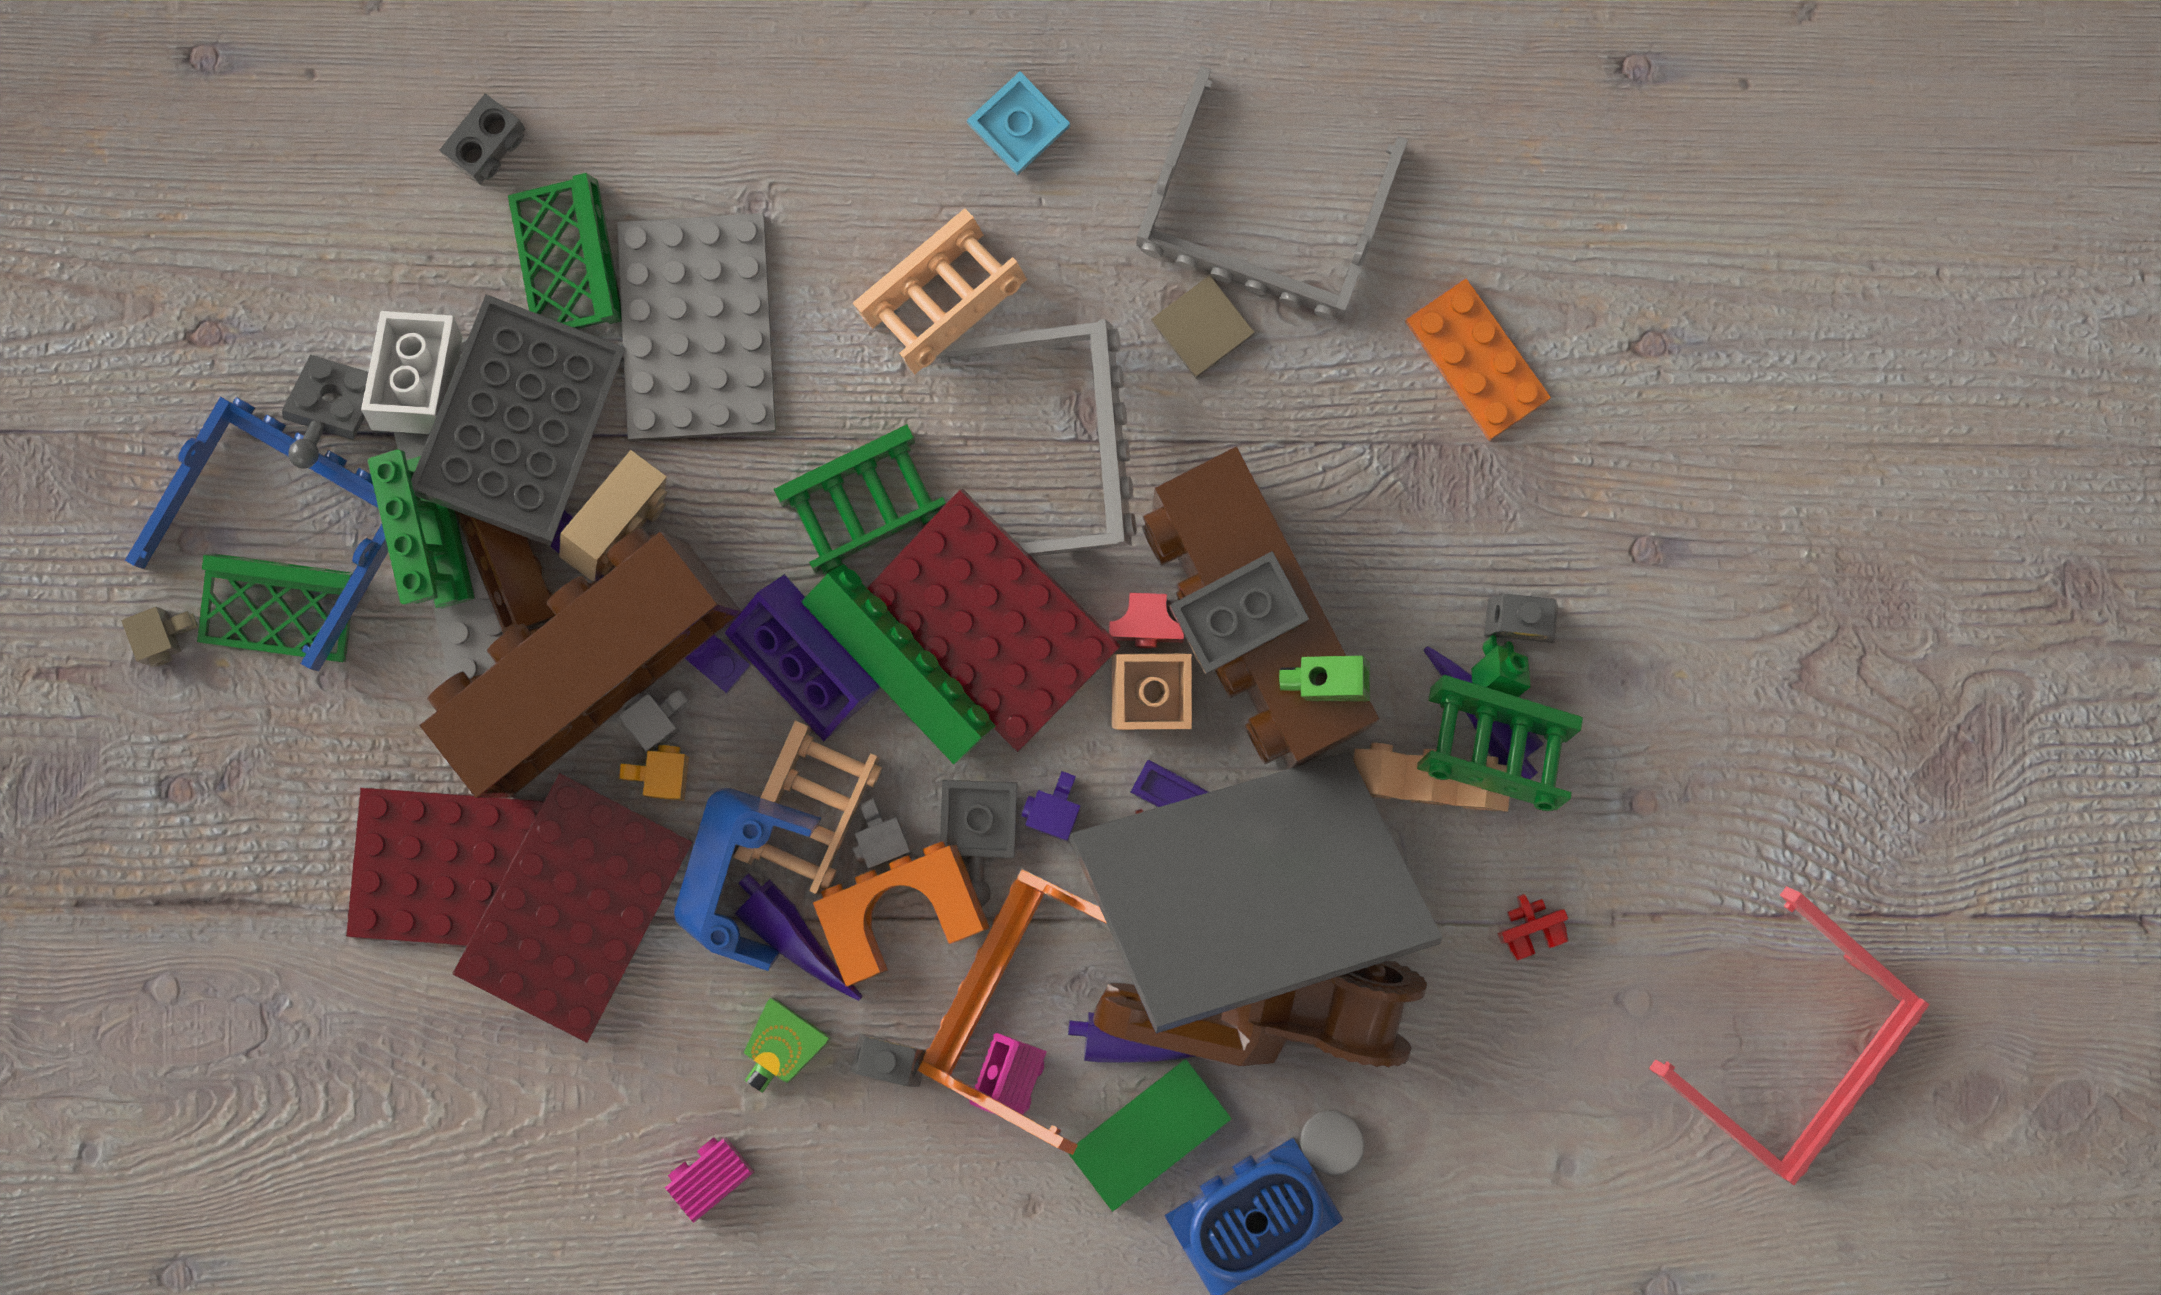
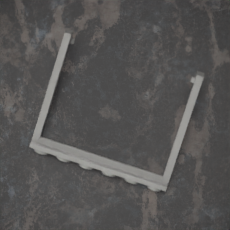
(1226, 268)
(1110, 417)

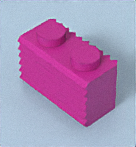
(1010, 1072)
(708, 1179)

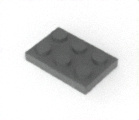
(1239, 612)

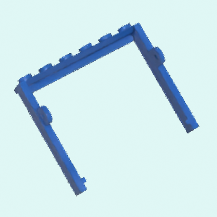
(193, 458)

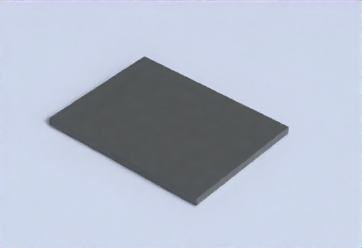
(1253, 891)

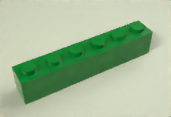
(898, 663)

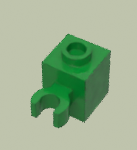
(1502, 669)

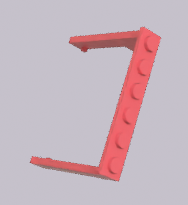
(1854, 1083)

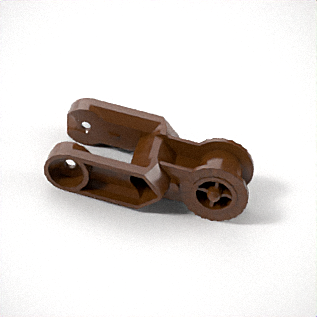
(1343, 1016)

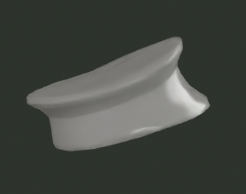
(1332, 1143)

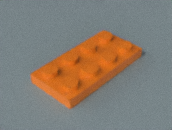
(1477, 359)

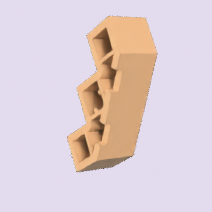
(1397, 777)

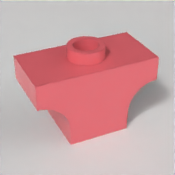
(1146, 622)

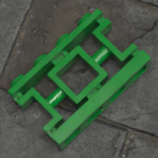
(419, 536)

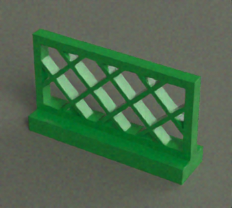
(592, 240)
(270, 574)

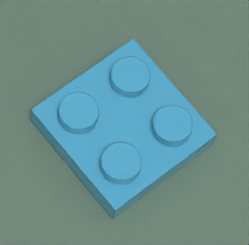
(1018, 123)

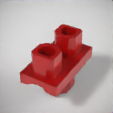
(1518, 937)

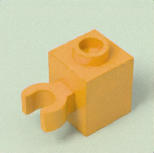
(663, 775)

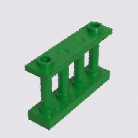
(864, 463)
(1522, 717)

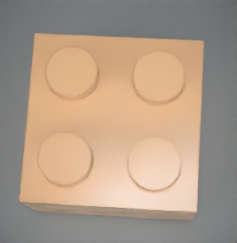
(1151, 691)

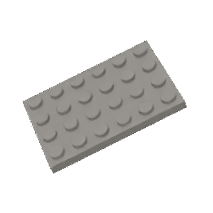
(696, 327)

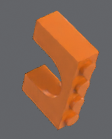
(848, 911)

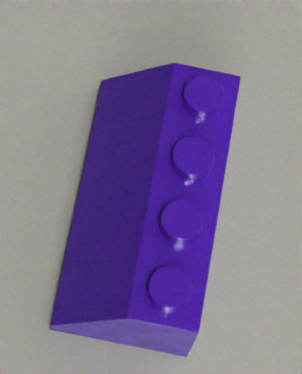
(801, 658)

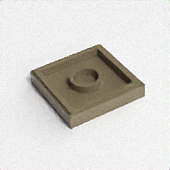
(1202, 326)

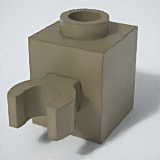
(154, 634)

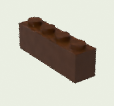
(508, 573)

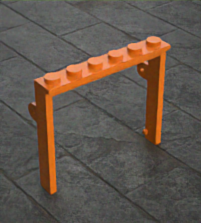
(978, 988)

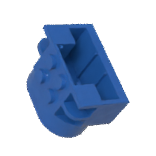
(1214, 1221)

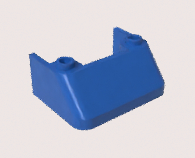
(730, 820)

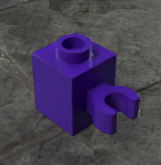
(1053, 813)

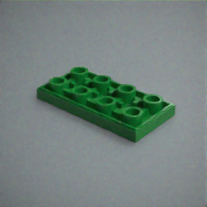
(1149, 1135)

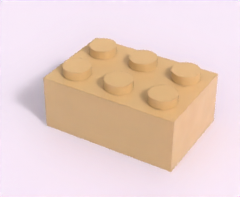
(616, 509)

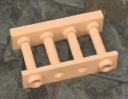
(918, 269)
(786, 778)

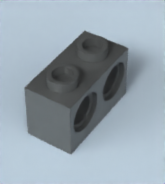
(474, 134)

